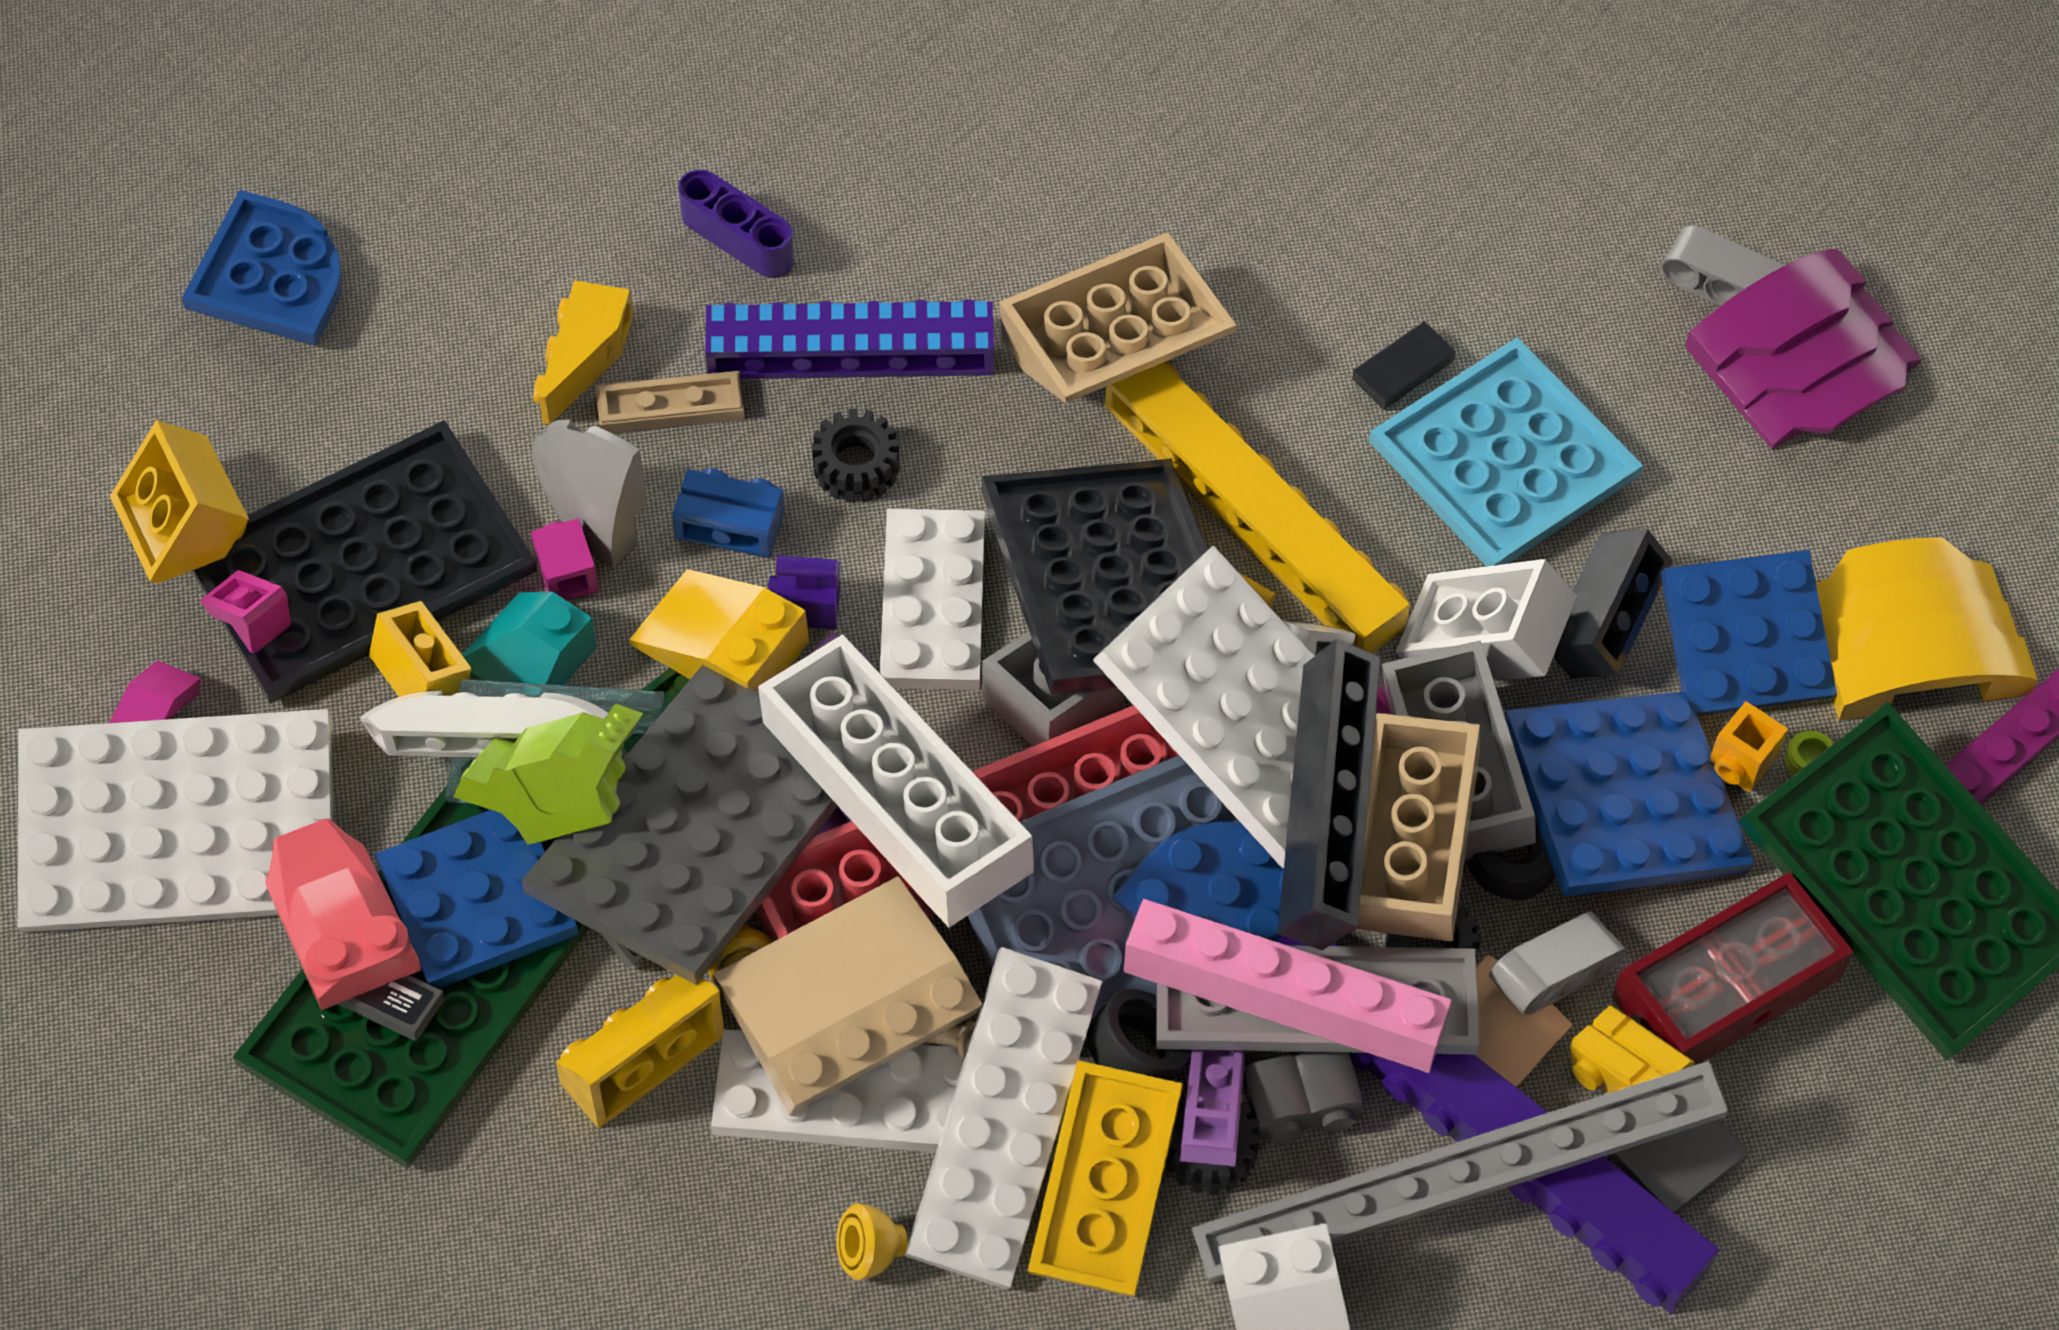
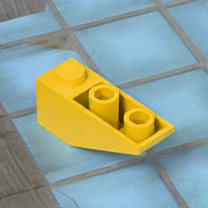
(589, 340)

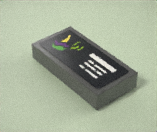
(400, 1005)

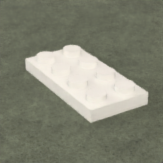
(932, 599)

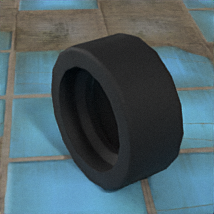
(1114, 1050)

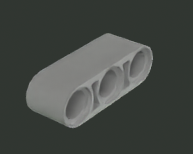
(1713, 265)
(1557, 963)

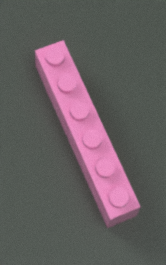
(1286, 985)

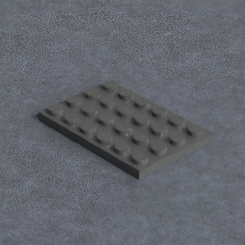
(698, 836)

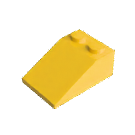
(726, 627)

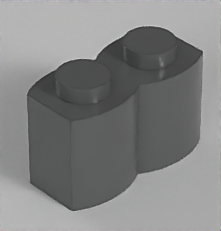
(1302, 1094)

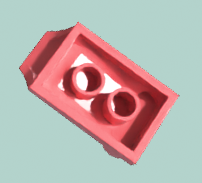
(337, 913)

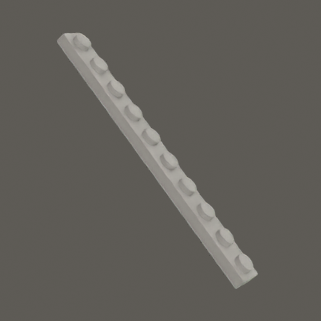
(1479, 1163)

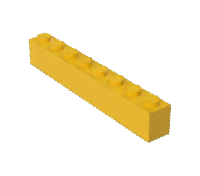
(1259, 506)

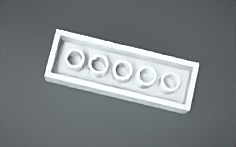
(896, 780)

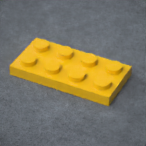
(1105, 1179)

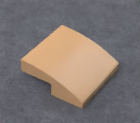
(1508, 1039)

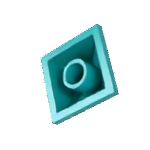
(533, 641)

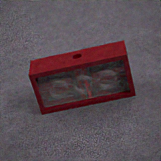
(1734, 971)

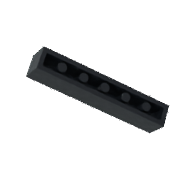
(1329, 796)

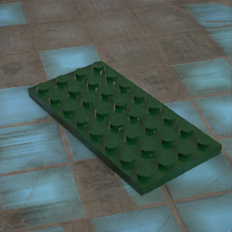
(378, 1080)

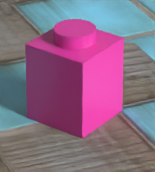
(565, 559)

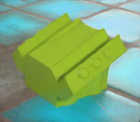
(554, 775)

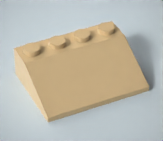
(1112, 319)
(846, 994)

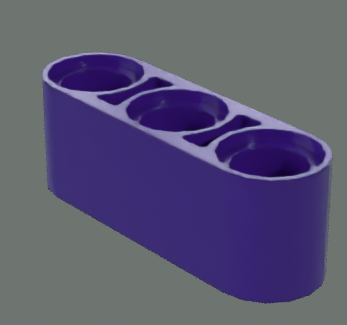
(736, 223)

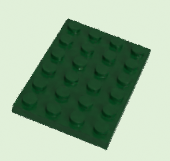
(1914, 878)

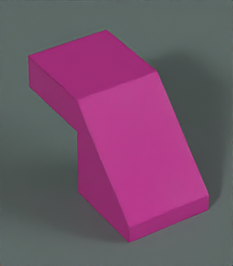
(156, 694)

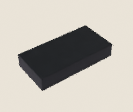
(1403, 365)

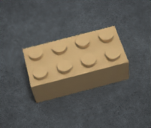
(1417, 825)

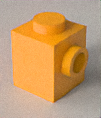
(1747, 747)

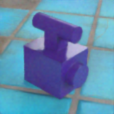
(811, 585)

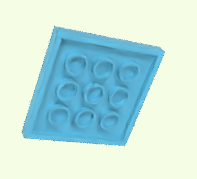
(1505, 454)

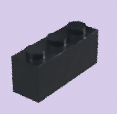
(1611, 603)

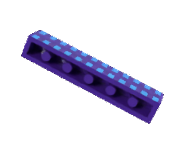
(851, 339)

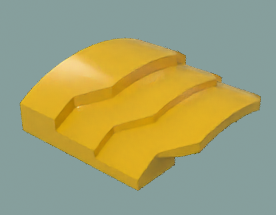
(1918, 621)

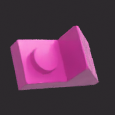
(251, 606)

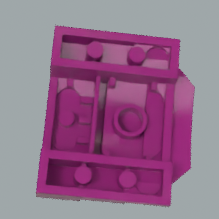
(1803, 348)

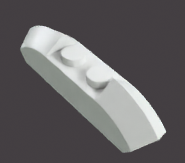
(463, 722)

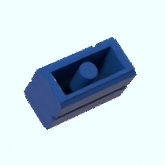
(728, 512)

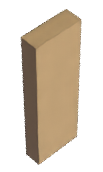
(670, 402)

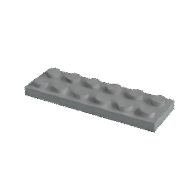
(1201, 1024)

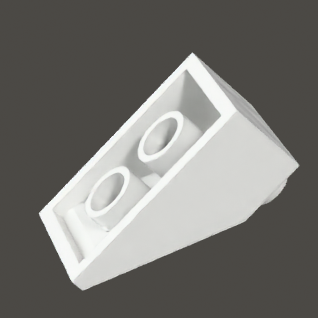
(1509, 607)
(1284, 1282)

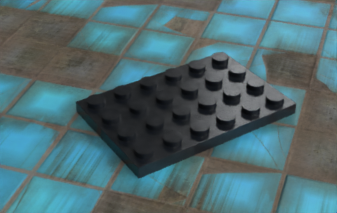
(367, 542)
(1090, 555)

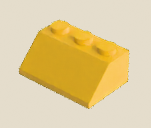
(178, 503)
(641, 1046)

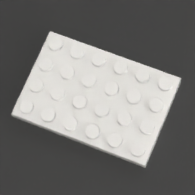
(1220, 688)
(163, 816)

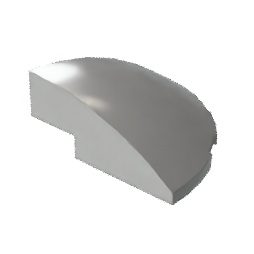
(593, 480)

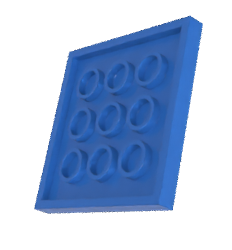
(1626, 793)

